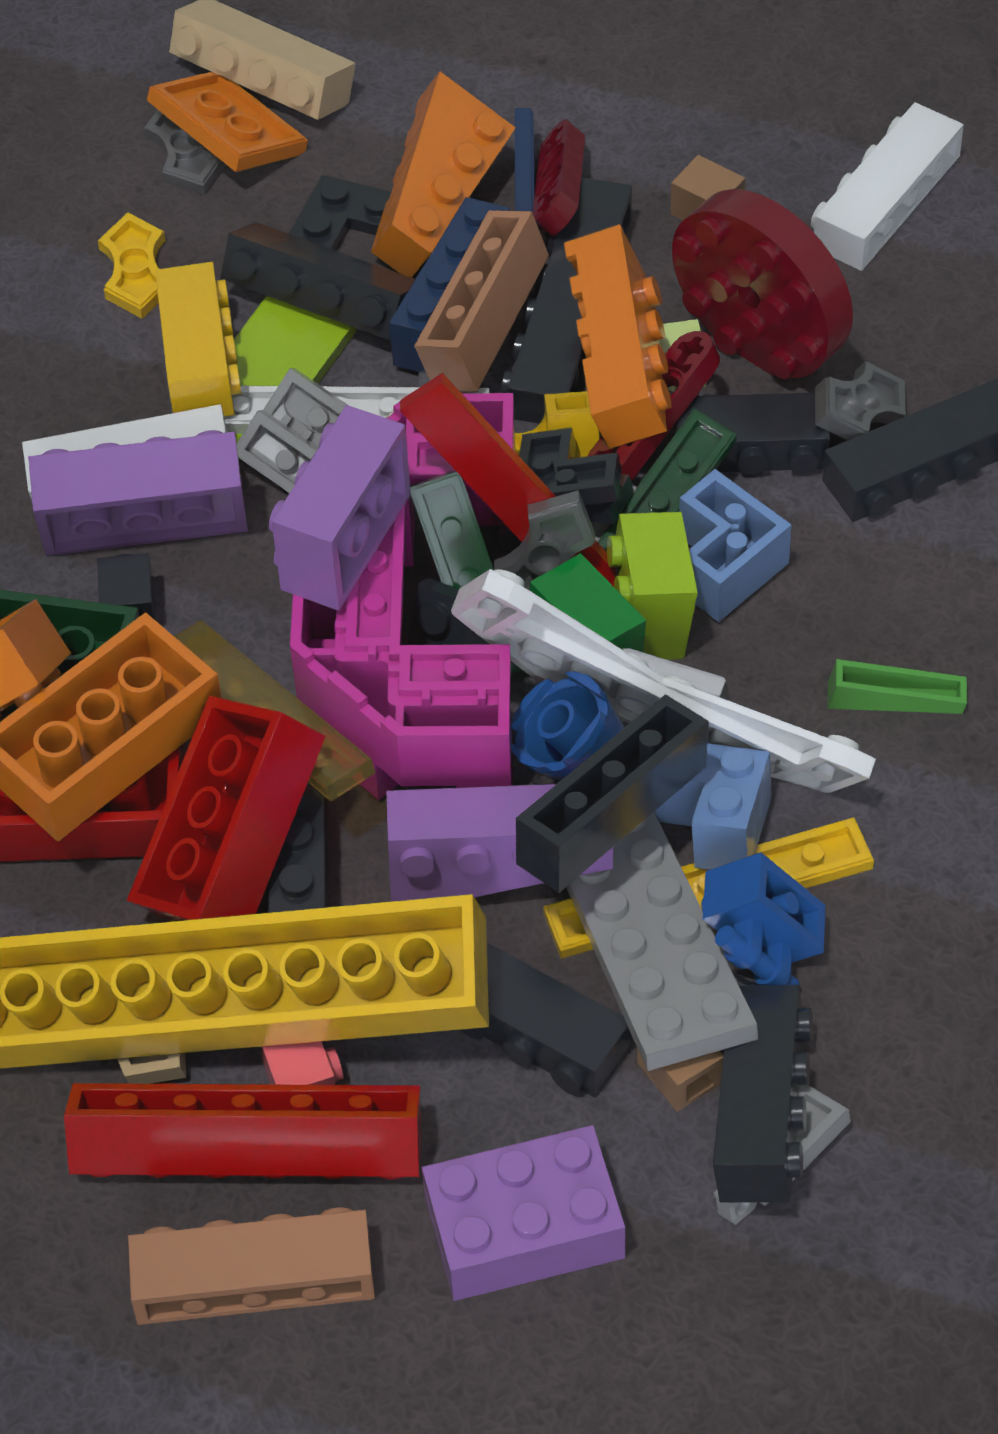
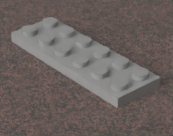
(660, 953)

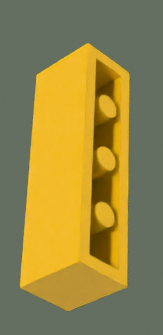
(197, 338)

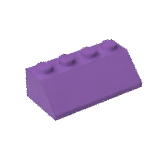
(137, 493)

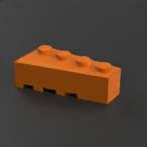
(441, 165)
(619, 337)

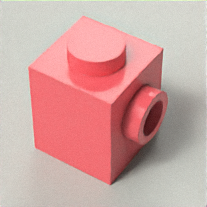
(301, 1064)

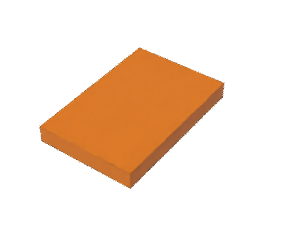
(227, 120)

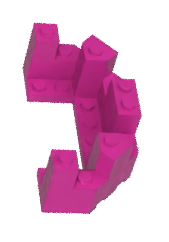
(411, 708)

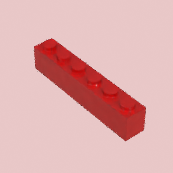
(244, 1130)

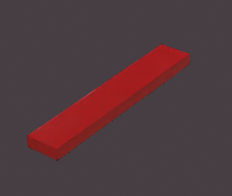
(484, 459)

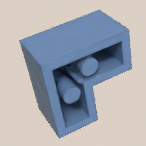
(733, 543)
(723, 805)

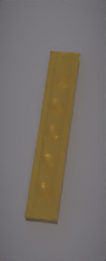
(339, 763)

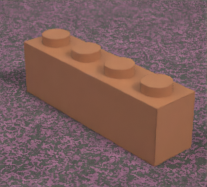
(482, 299)
(250, 1266)

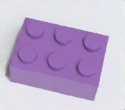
(341, 506)
(524, 1212)

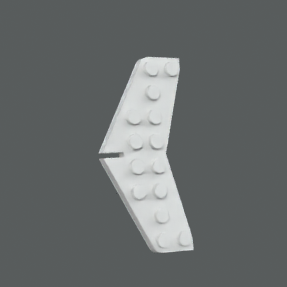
(552, 643)

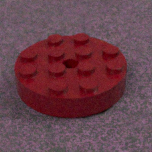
(799, 297)

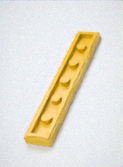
(807, 857)

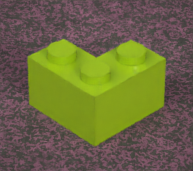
(656, 577)

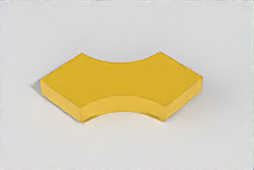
(133, 250)

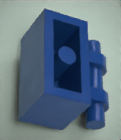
(763, 918)

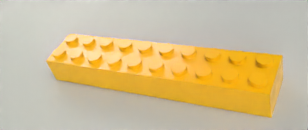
(244, 981)

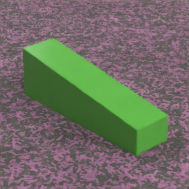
(894, 689)

